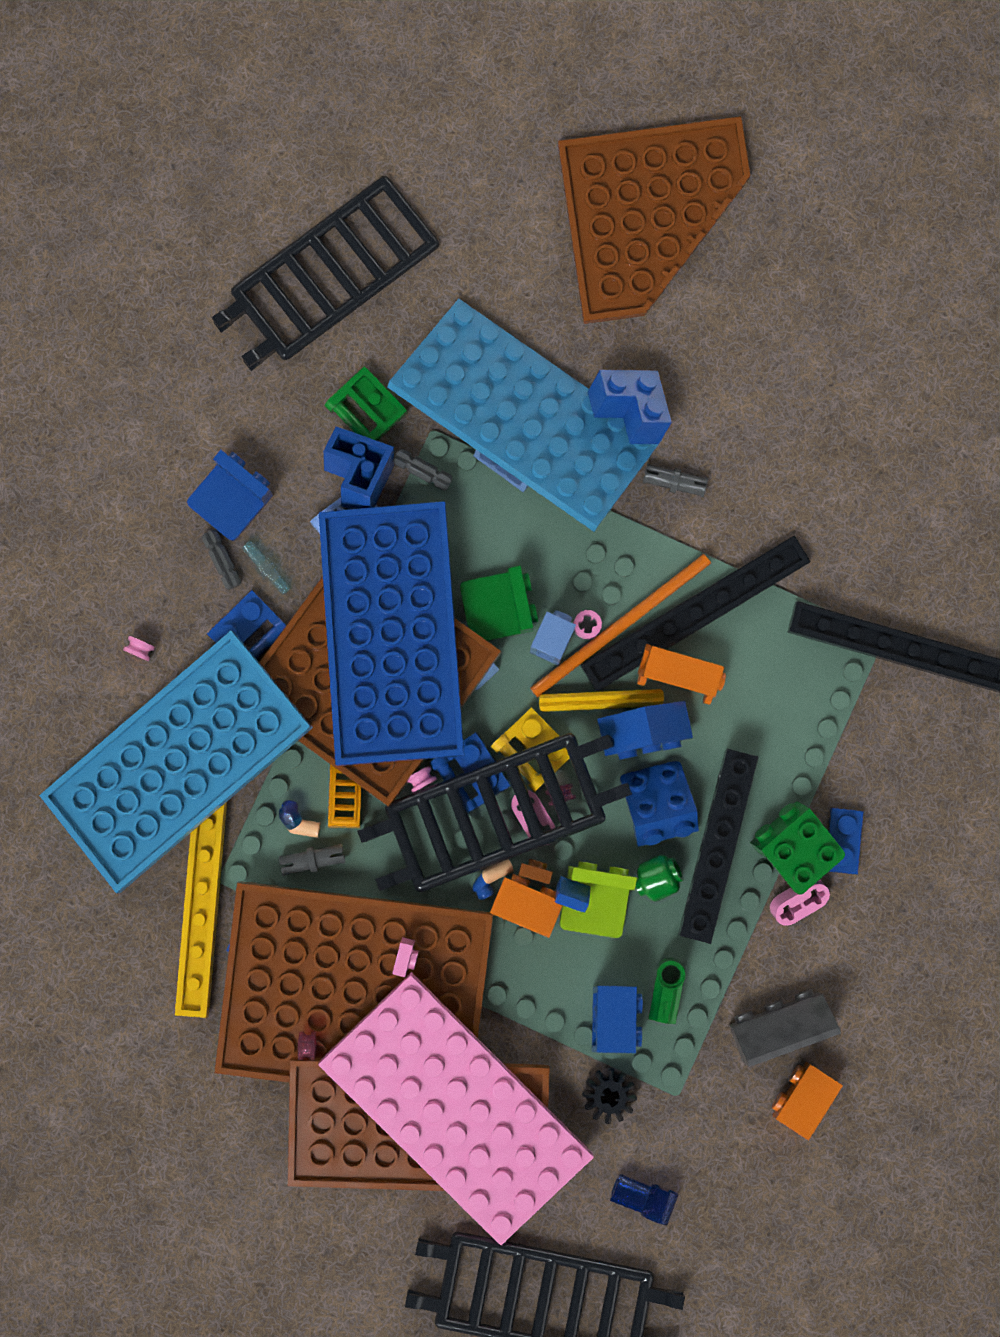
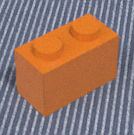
(526, 905)
(805, 1100)

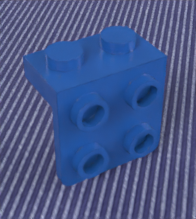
(230, 496)
(660, 803)

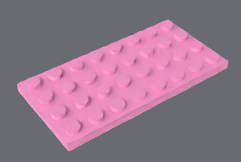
(456, 1109)

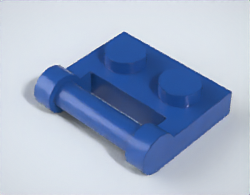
(246, 620)
(475, 756)

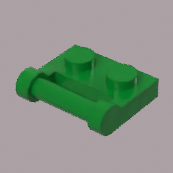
(372, 399)

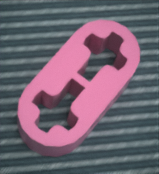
(541, 813)
(799, 905)

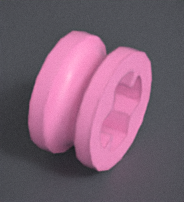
(594, 631)
(139, 648)
(421, 779)

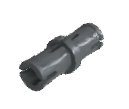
(675, 480)
(312, 859)

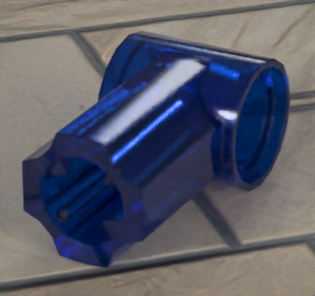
(647, 1199)

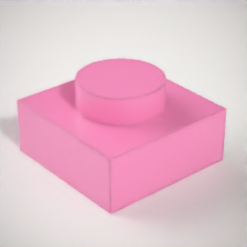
(405, 958)

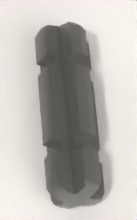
(423, 469)
(221, 559)

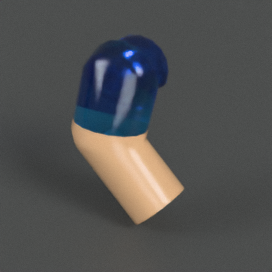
(294, 823)

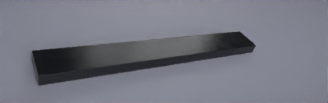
(696, 612)
(895, 646)

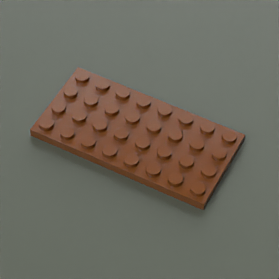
(343, 1147)

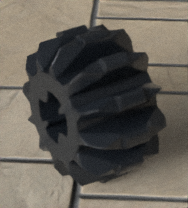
(613, 1085)

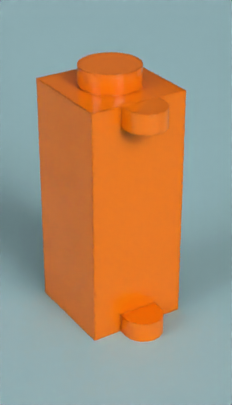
(681, 671)

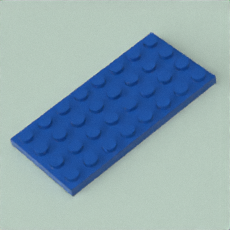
(391, 634)

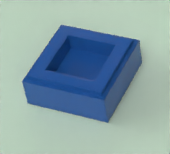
(572, 894)

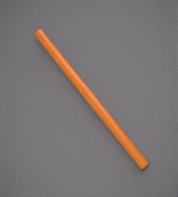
(620, 625)

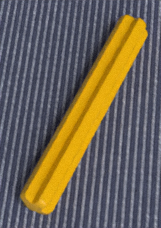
(600, 700)

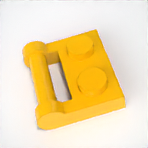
(531, 731)

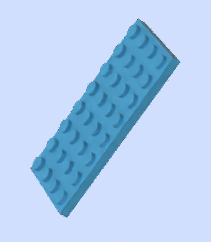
(521, 414)
(175, 762)

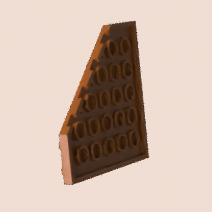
(645, 206)

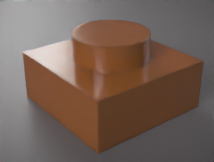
(536, 871)

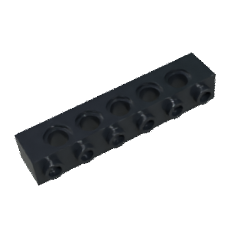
(718, 846)

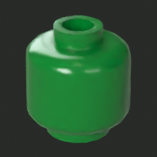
(658, 878)

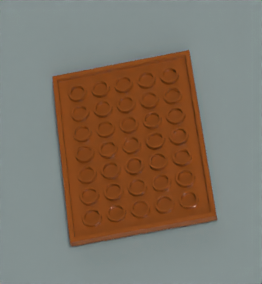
(328, 962)

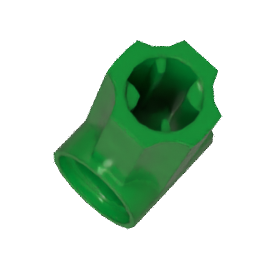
(666, 994)

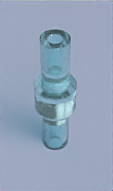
(266, 567)

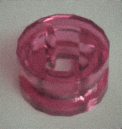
(566, 790)
(307, 1045)

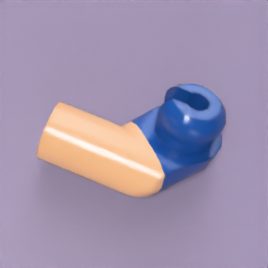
(489, 875)

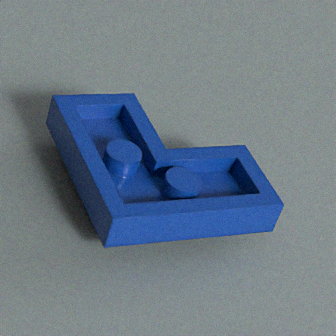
(846, 829)

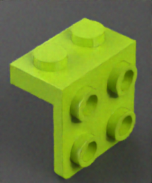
(607, 900)

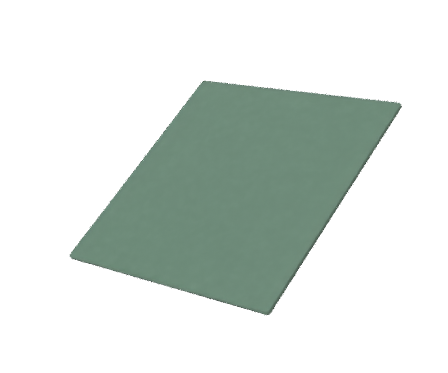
(778, 702)

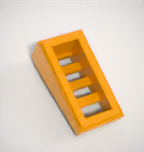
(343, 822)

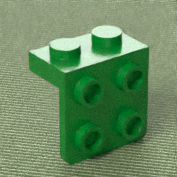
(499, 604)
(798, 847)

